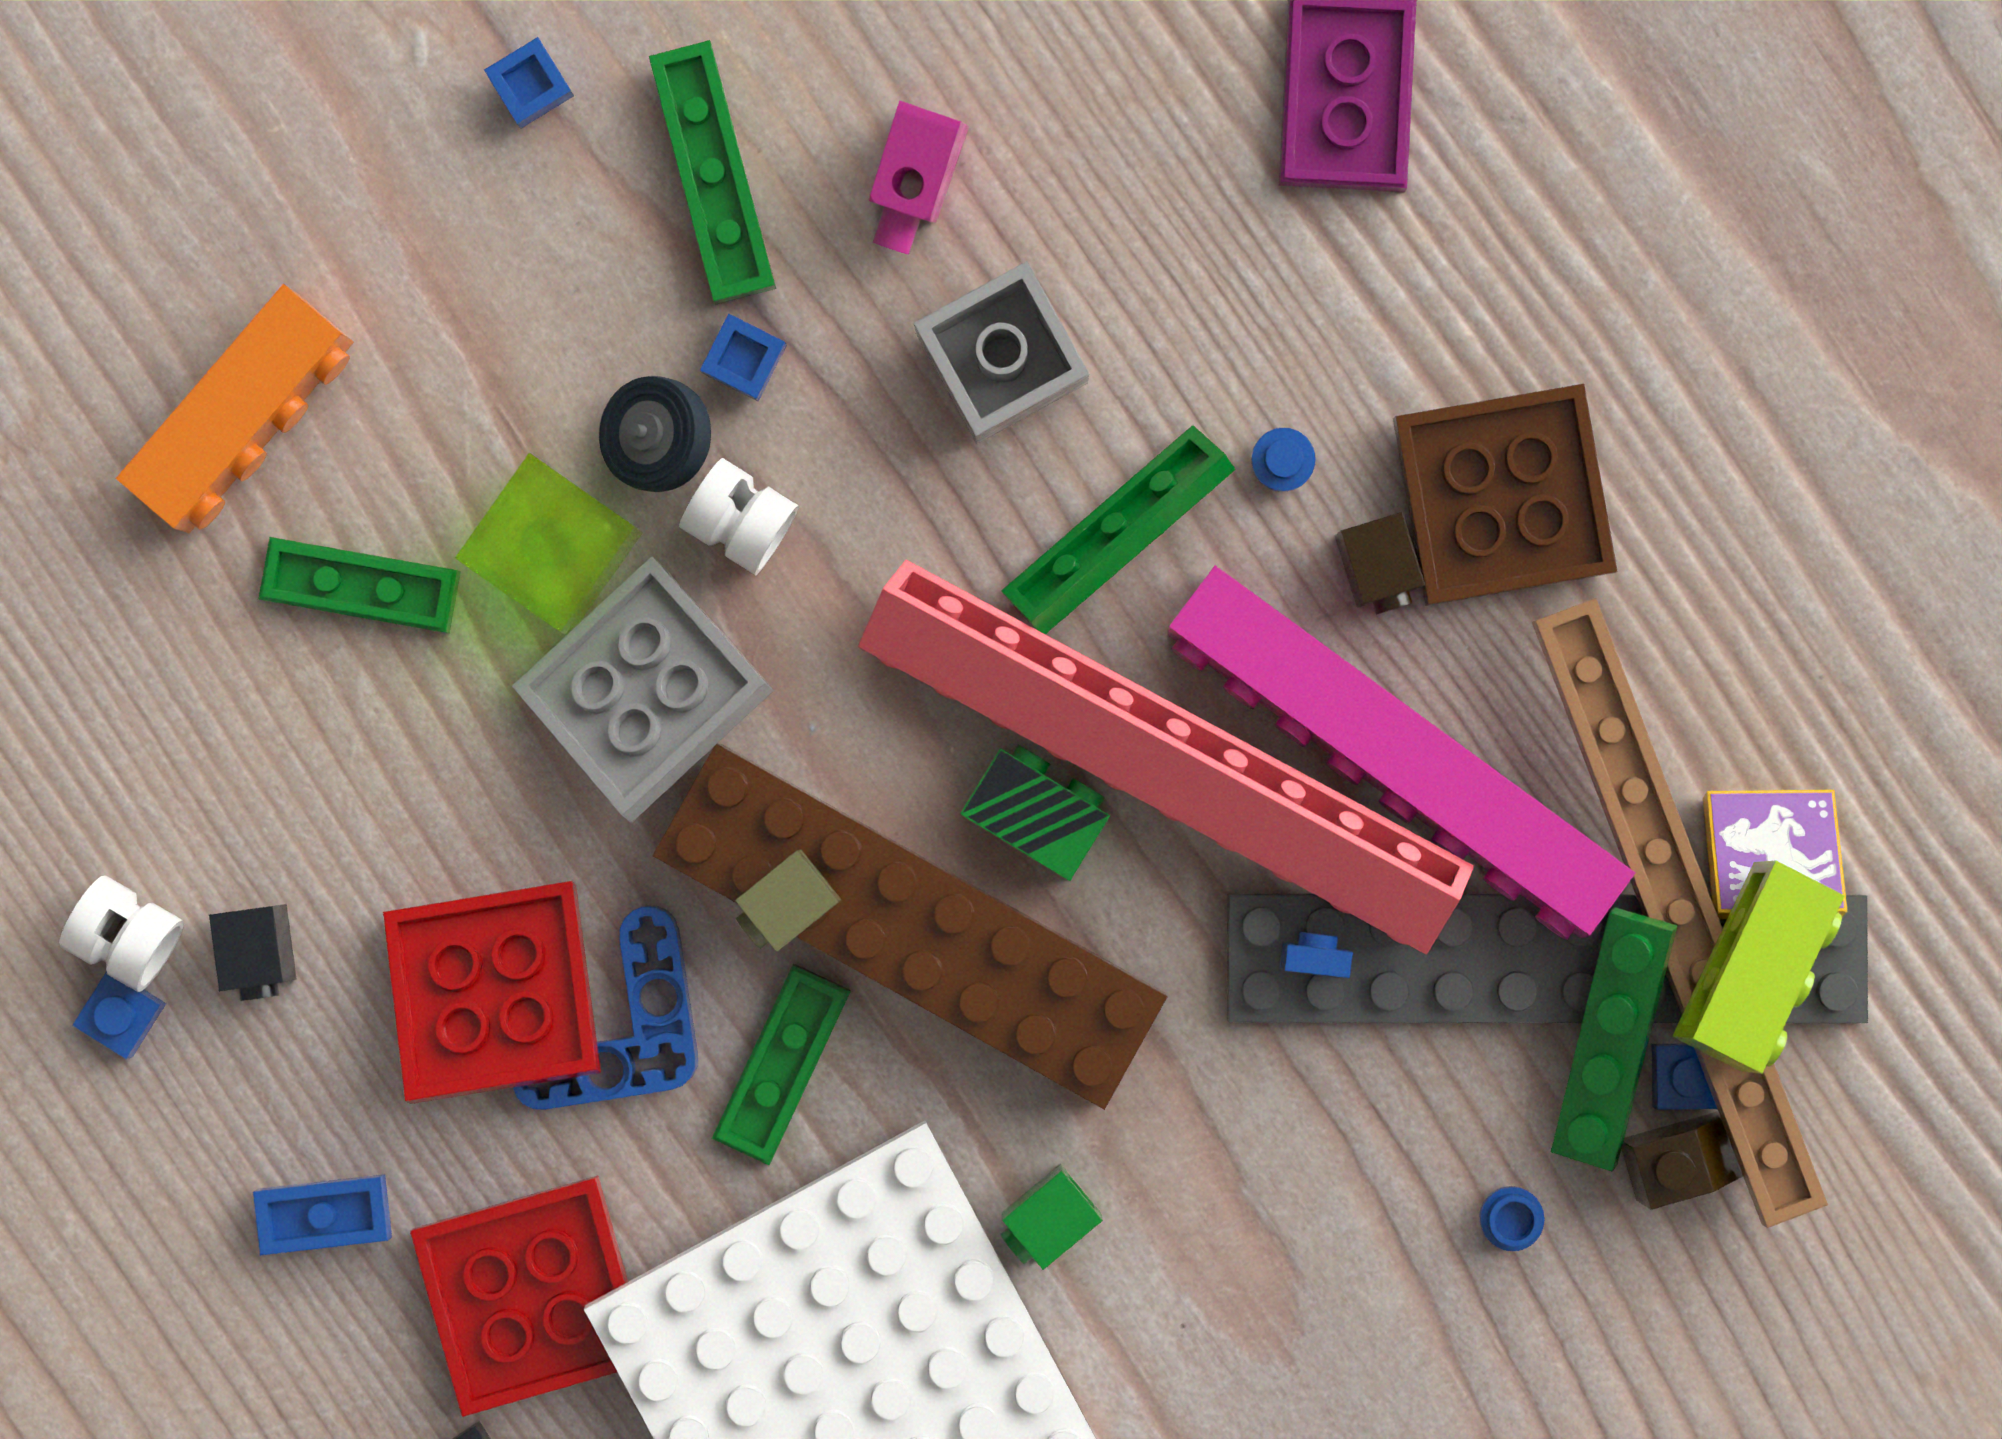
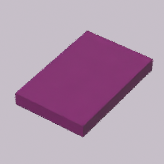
(1348, 94)

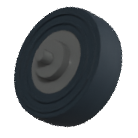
(655, 434)

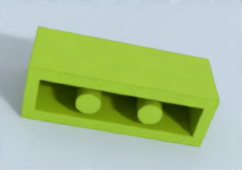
(1760, 967)

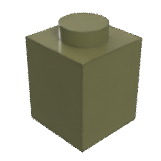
(785, 902)

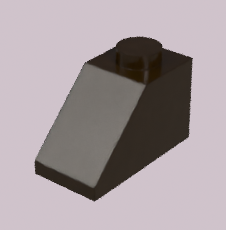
(1680, 1161)

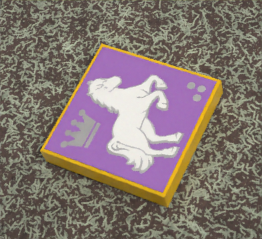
(1769, 826)

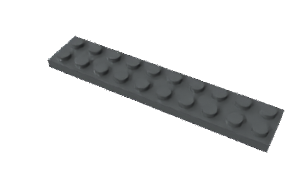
(1483, 967)

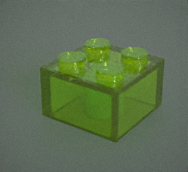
(548, 545)

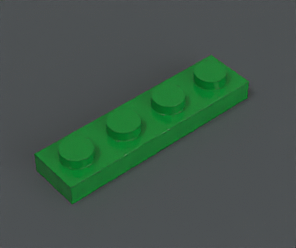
(712, 172)
(1118, 530)
(1613, 1038)

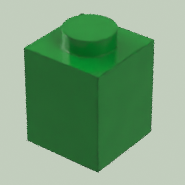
(1049, 1219)

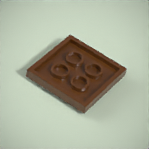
(1505, 494)

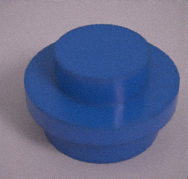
(1283, 459)
(1511, 1218)

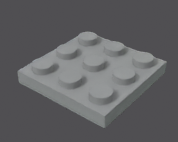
(642, 689)

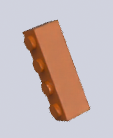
(236, 411)

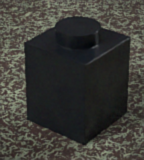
(253, 950)

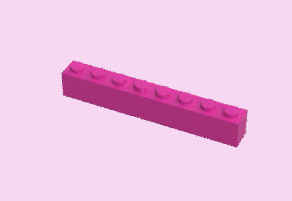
(1398, 754)

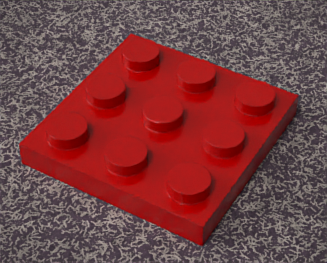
(491, 992)
(515, 1289)

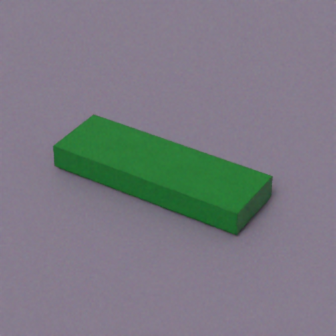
(359, 585)
(781, 1064)

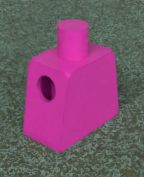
(920, 143)

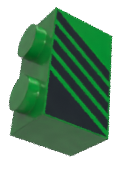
(1036, 812)

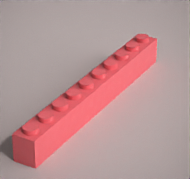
(1166, 757)

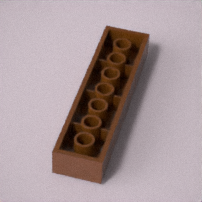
(919, 927)

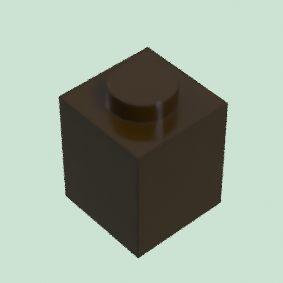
(1380, 563)

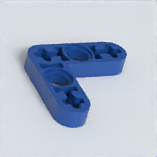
(648, 1028)

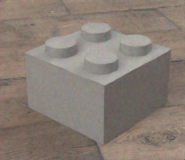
(1001, 352)

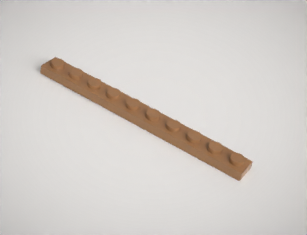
(1671, 891)

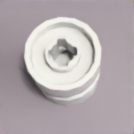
(738, 516)
(140, 944)

